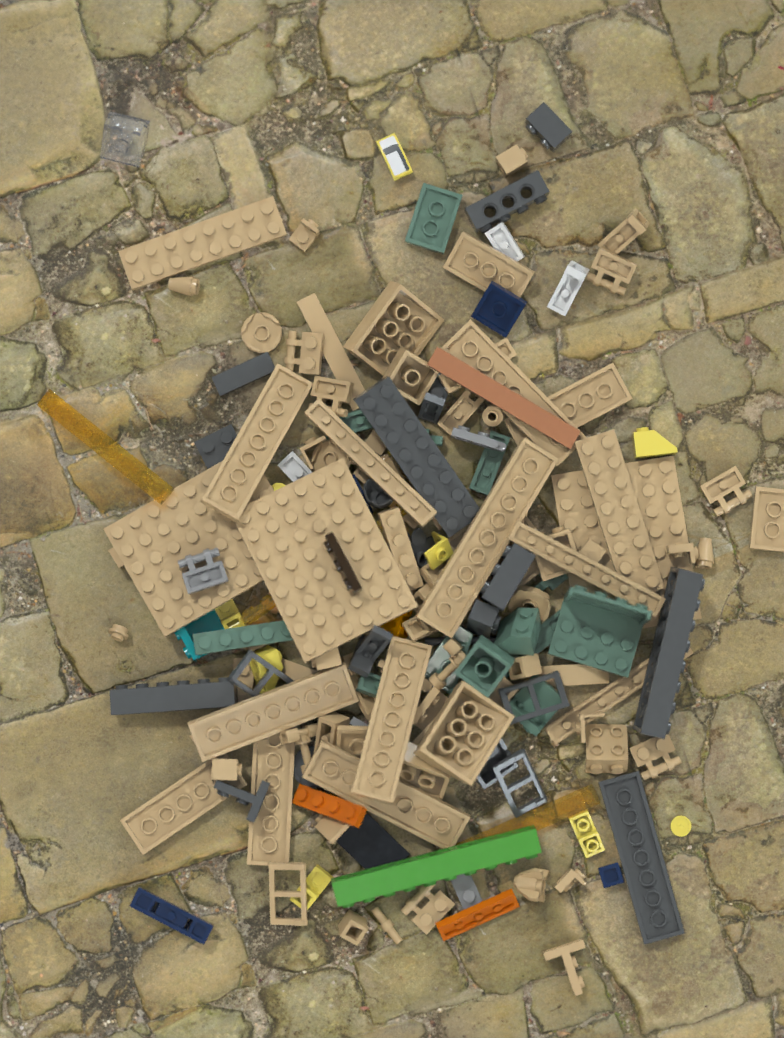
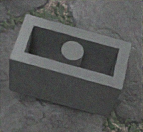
(547, 127)
(483, 619)

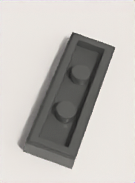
(243, 374)

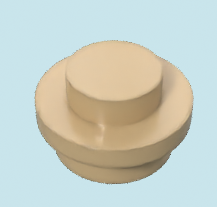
(118, 632)

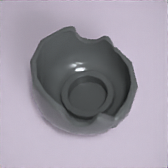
(375, 495)

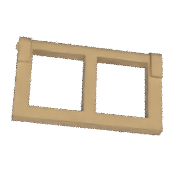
(303, 921)

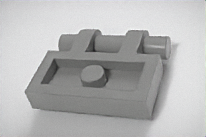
(205, 576)

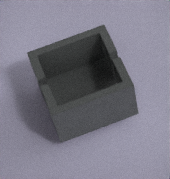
(487, 776)

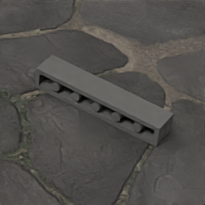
(172, 698)

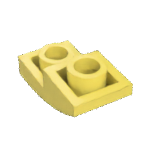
(586, 833)

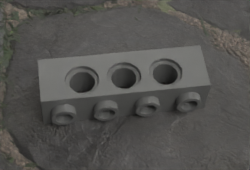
(531, 182)

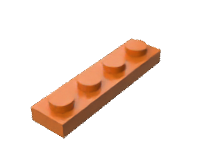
(329, 805)
(477, 914)

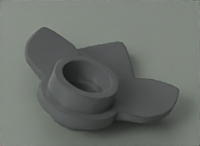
(420, 545)

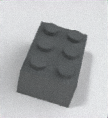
(506, 576)

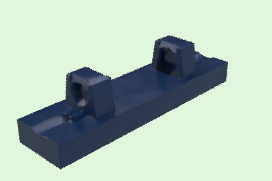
(171, 915)

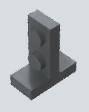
(433, 402)
(368, 649)
(245, 797)

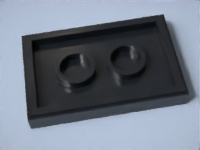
(371, 844)

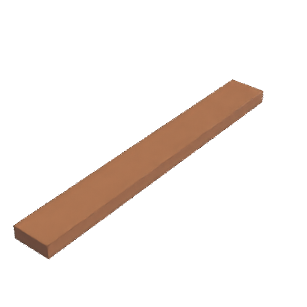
(503, 398)

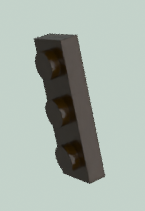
(342, 564)

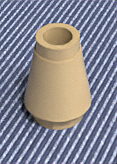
(185, 285)
(705, 554)

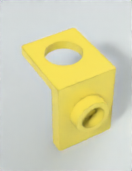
(439, 552)

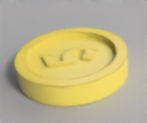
(680, 826)

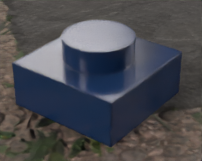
(610, 875)

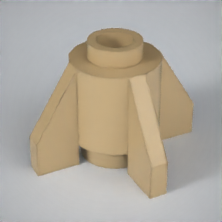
(532, 884)

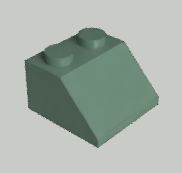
(519, 631)
(484, 666)

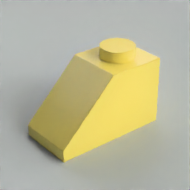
(651, 444)
(272, 656)

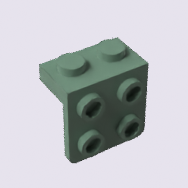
(522, 705)

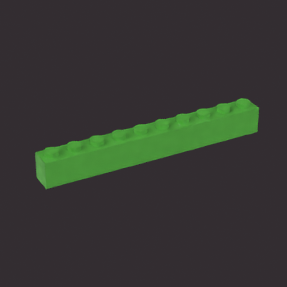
(436, 865)

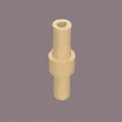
(386, 925)

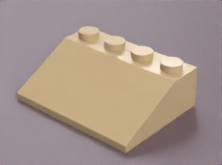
(392, 323)
(464, 734)

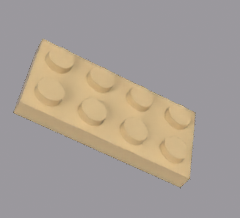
(483, 264)

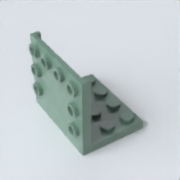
(598, 630)

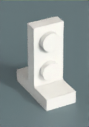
(568, 288)

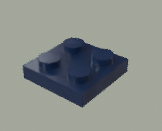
(499, 309)

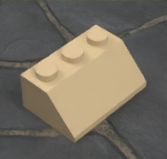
(423, 775)

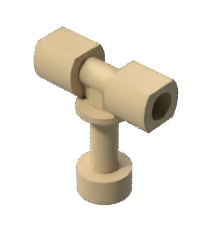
(457, 655)
(300, 737)

